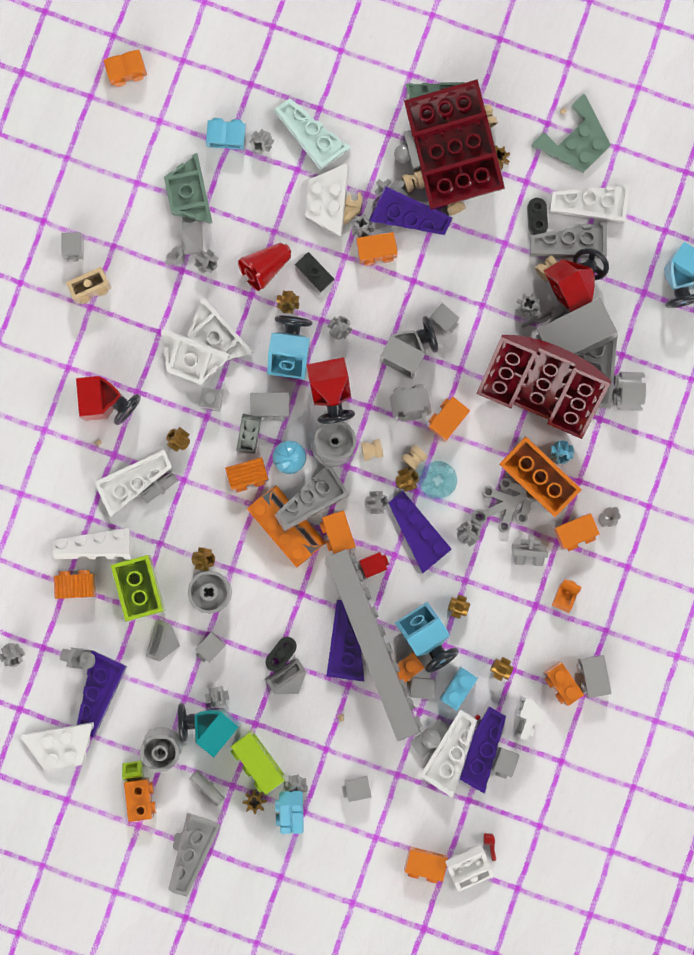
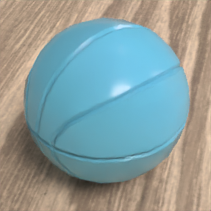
(289, 457)

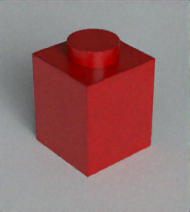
(374, 564)

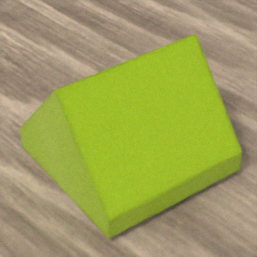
(132, 770)

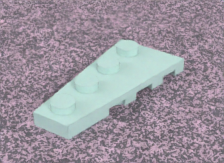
(312, 136)

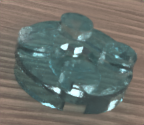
(431, 471)

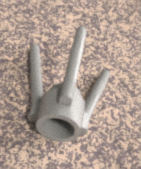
(555, 313)

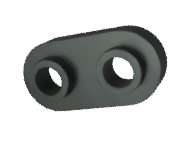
(537, 216)
(281, 654)

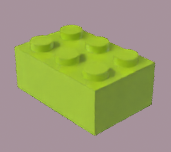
(138, 588)
(257, 762)

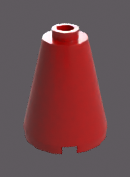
(264, 264)

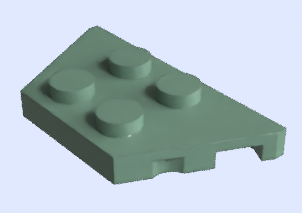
(188, 192)

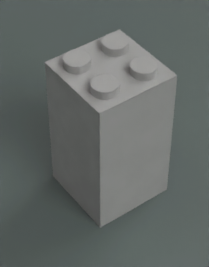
(580, 329)

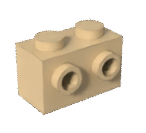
(89, 285)

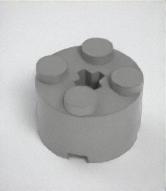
(629, 391)
(410, 403)
(150, 750)

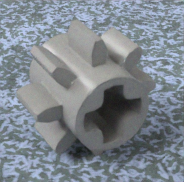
(261, 141)
(357, 226)
(206, 261)
(529, 299)
(339, 327)
(376, 502)
(468, 533)
(12, 654)
(217, 696)
(296, 783)

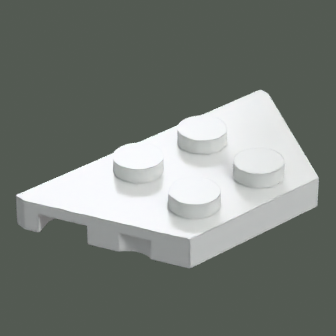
(327, 199)
(213, 331)
(190, 358)
(60, 746)

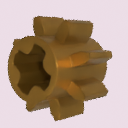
(502, 153)
(288, 302)
(178, 439)
(407, 479)
(203, 559)
(458, 606)
(501, 669)
(258, 798)

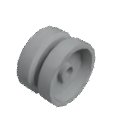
(331, 454)
(198, 592)

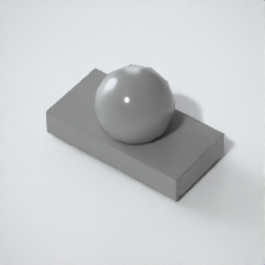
(408, 152)
(429, 738)

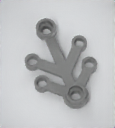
(509, 503)

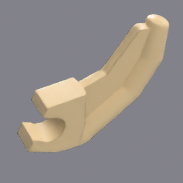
(352, 208)

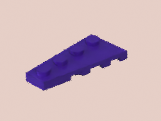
(405, 212)
(420, 535)
(345, 651)
(99, 690)
(483, 750)

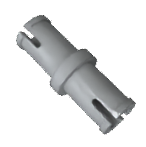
(159, 487)
(207, 788)

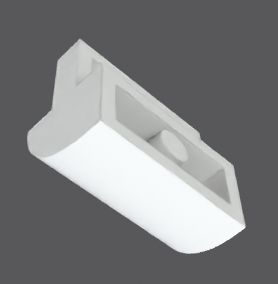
(529, 713)
(469, 868)

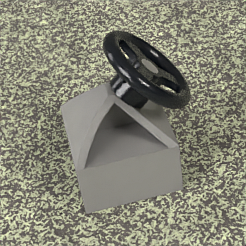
(405, 349)

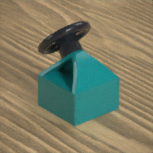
(211, 728)

